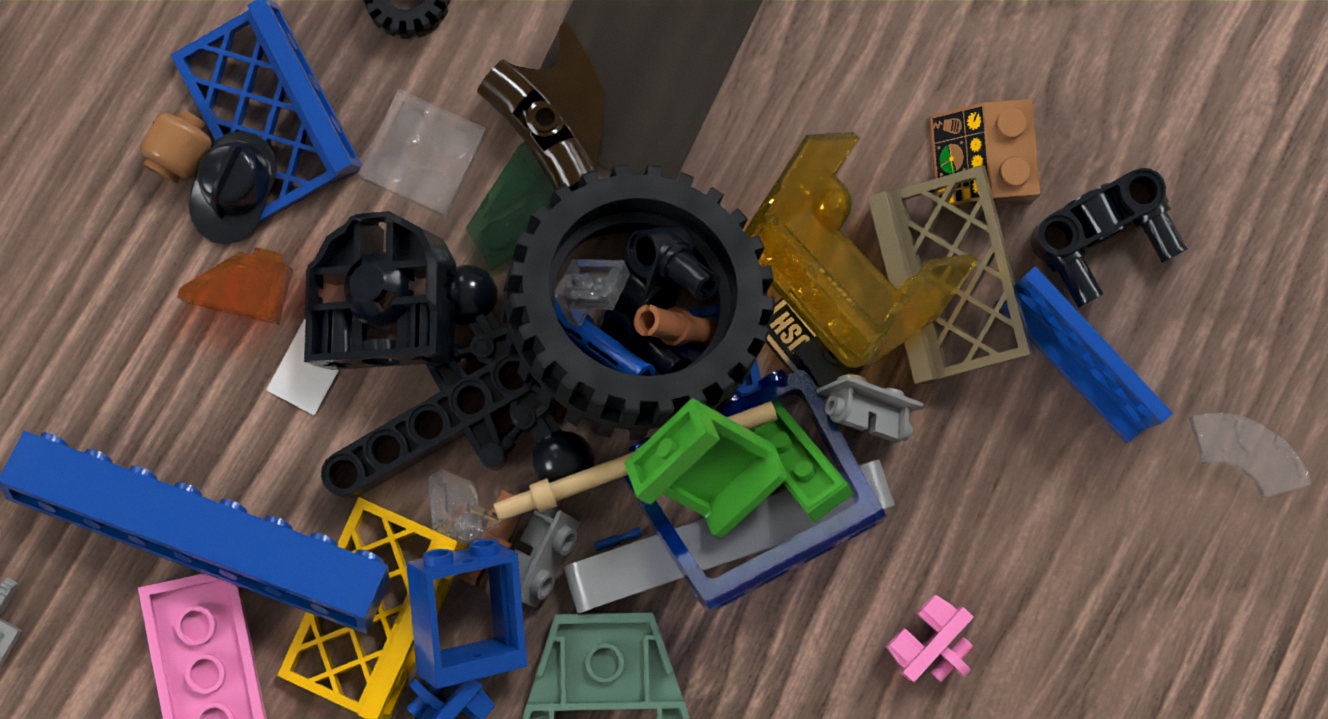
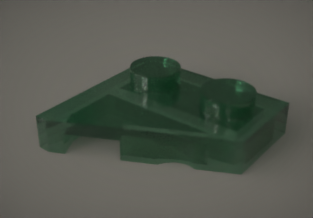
(509, 207)

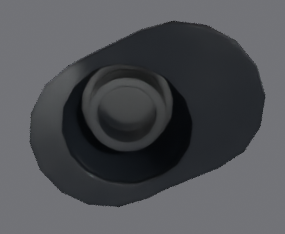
(232, 187)

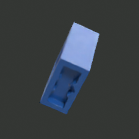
(480, 658)

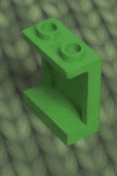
(706, 466)

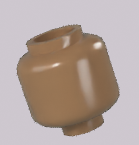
(175, 145)

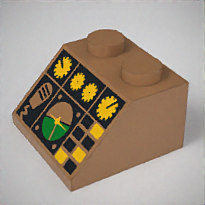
(991, 136)

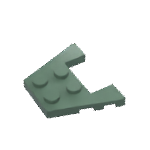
(605, 665)

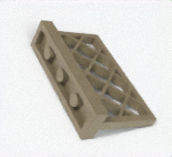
(902, 261)

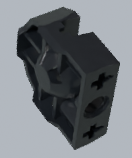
(357, 260)

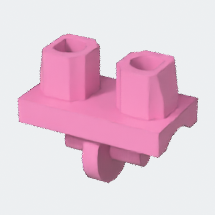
(917, 657)

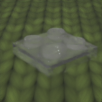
(422, 153)

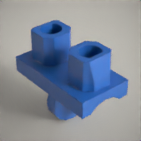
(449, 700)

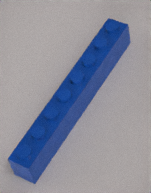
(195, 530)

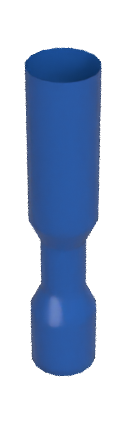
(616, 539)

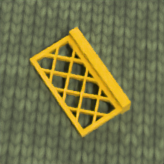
(397, 657)

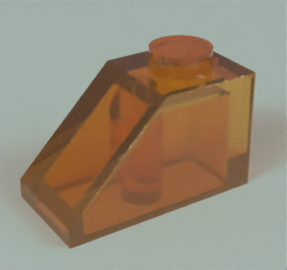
(243, 286)

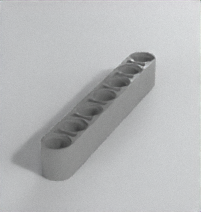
(649, 565)

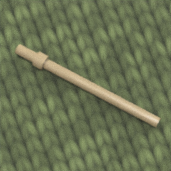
(545, 494)

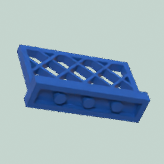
(295, 79)
(1087, 359)

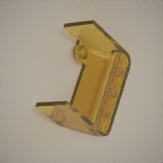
(826, 273)

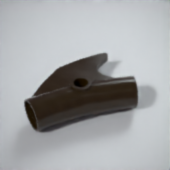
(567, 94)

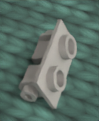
(854, 400)
(553, 537)

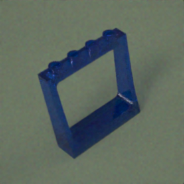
(795, 552)

